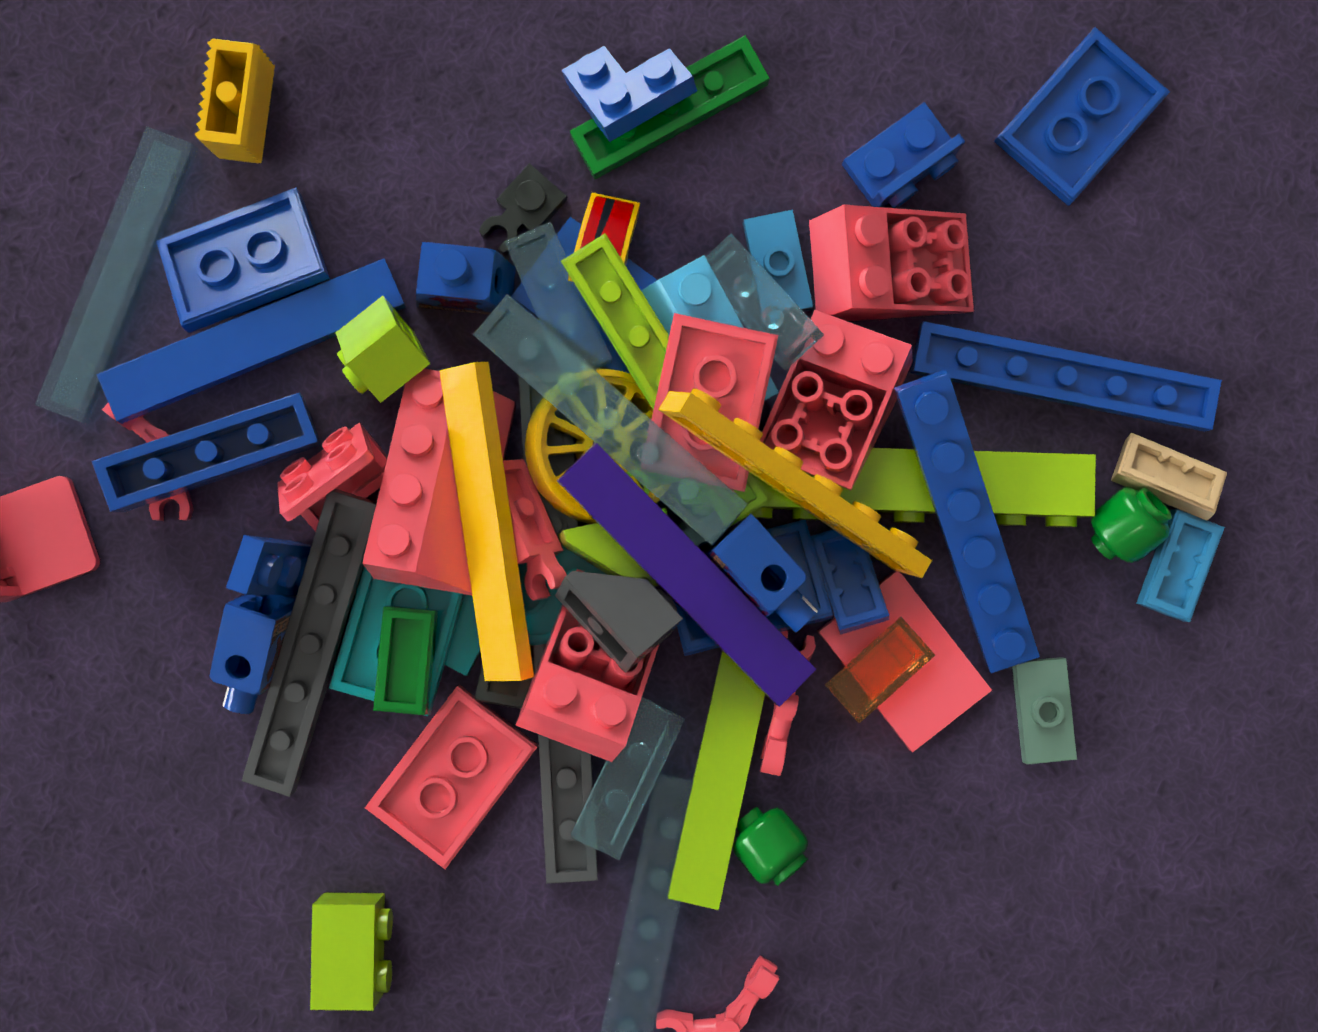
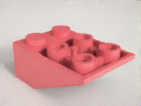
(890, 263)
(838, 399)
(583, 693)

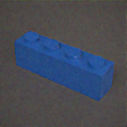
(206, 453)

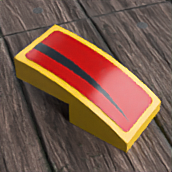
(609, 216)

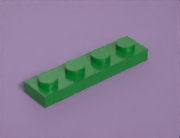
(720, 82)

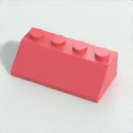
(417, 514)

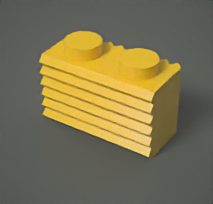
(235, 100)

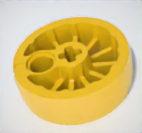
(538, 451)

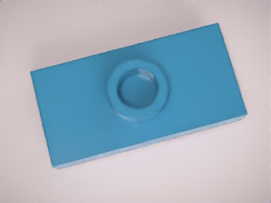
(777, 248)
(1180, 566)

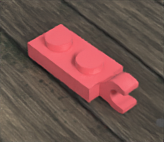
(533, 532)

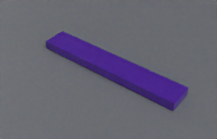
(686, 574)

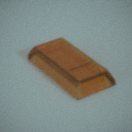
(879, 669)

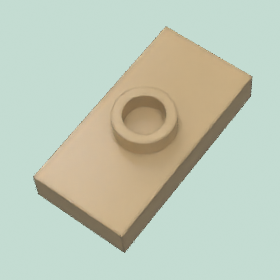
(1170, 476)

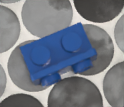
(902, 157)

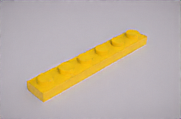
(782, 471)

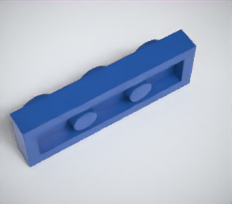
(268, 566)

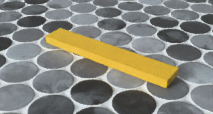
(486, 522)

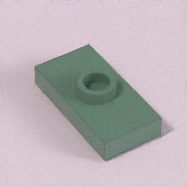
(1044, 711)

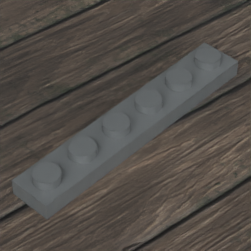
(310, 644)

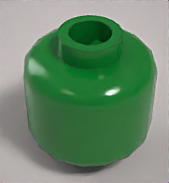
(1130, 524)
(770, 845)

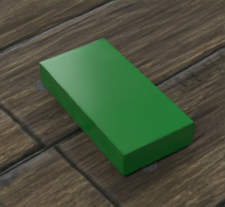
(405, 660)

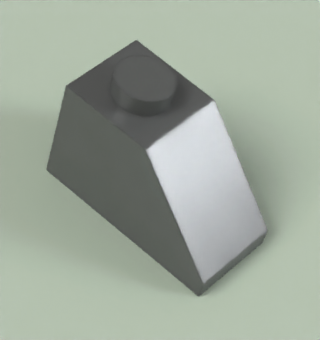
(620, 613)

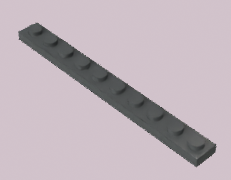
(563, 769)

